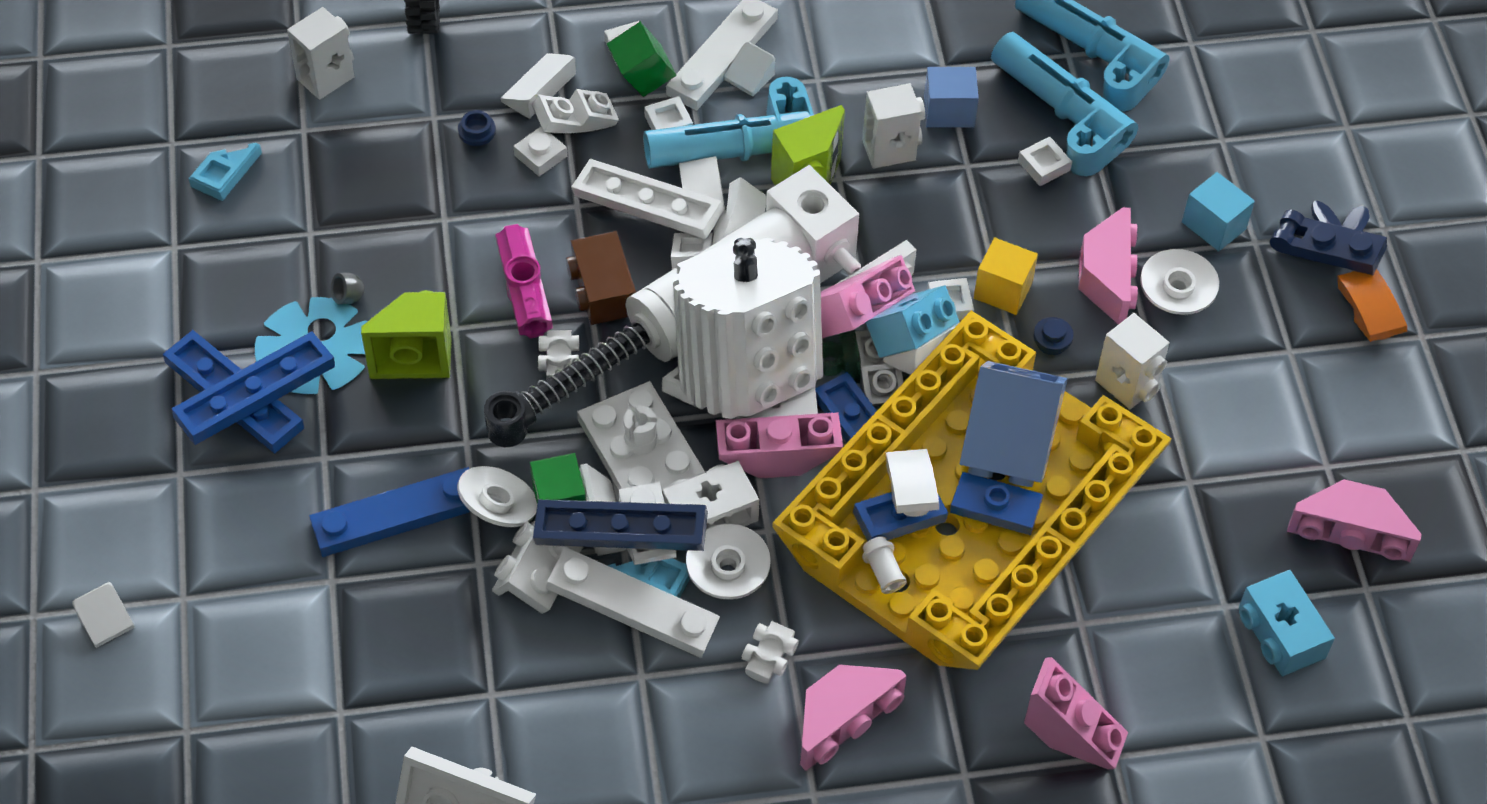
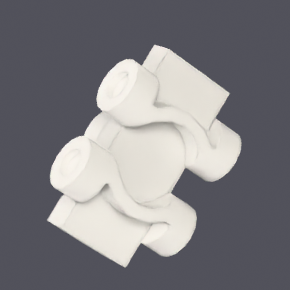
(558, 347)
(768, 656)

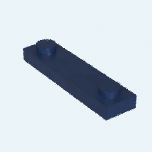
(620, 525)

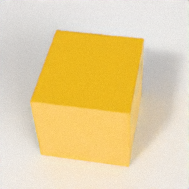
(1005, 276)

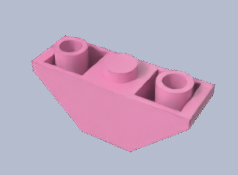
(1109, 265)
(779, 443)
(1357, 519)
(844, 707)
(1072, 719)

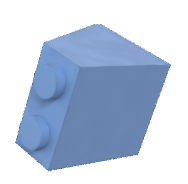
(1012, 423)

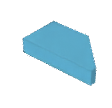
(665, 574)

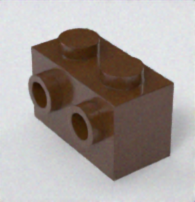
(601, 277)

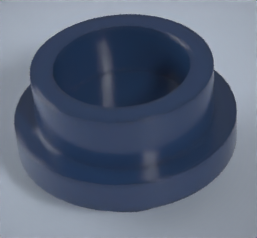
(476, 128)
(1053, 335)

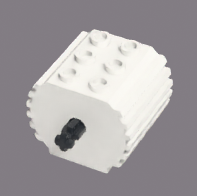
(747, 326)

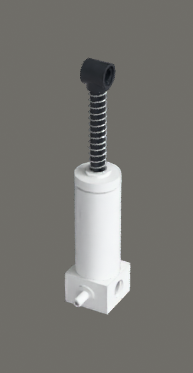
(798, 212)

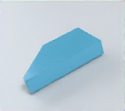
(223, 170)

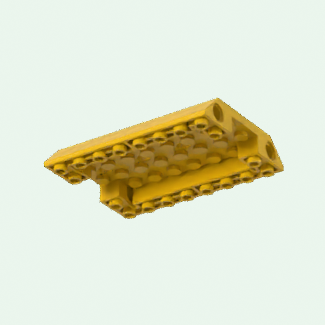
(984, 577)

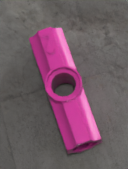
(523, 281)

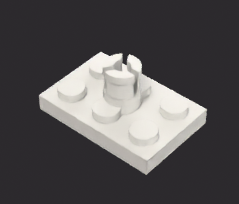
(639, 439)
(440, 781)

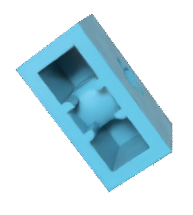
(912, 321)
(1285, 623)

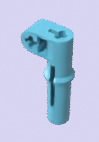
(1107, 41)
(1071, 99)
(730, 137)

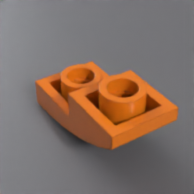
(1373, 304)

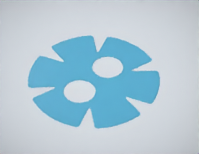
(292, 324)

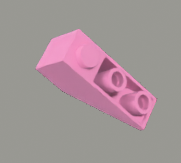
(864, 296)

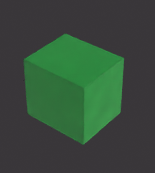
(641, 59)
(557, 479)

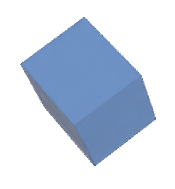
(951, 96)

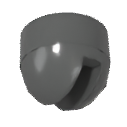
(346, 288)

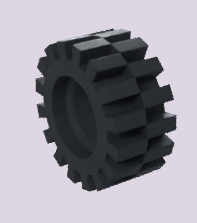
(422, 16)

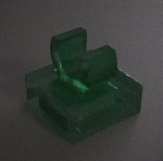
(845, 354)

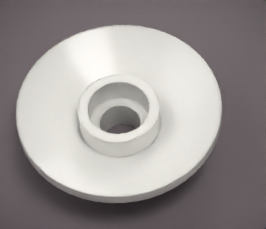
(1179, 270)
(497, 496)
(729, 546)

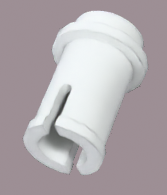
(880, 556)

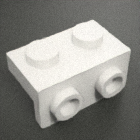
(529, 569)

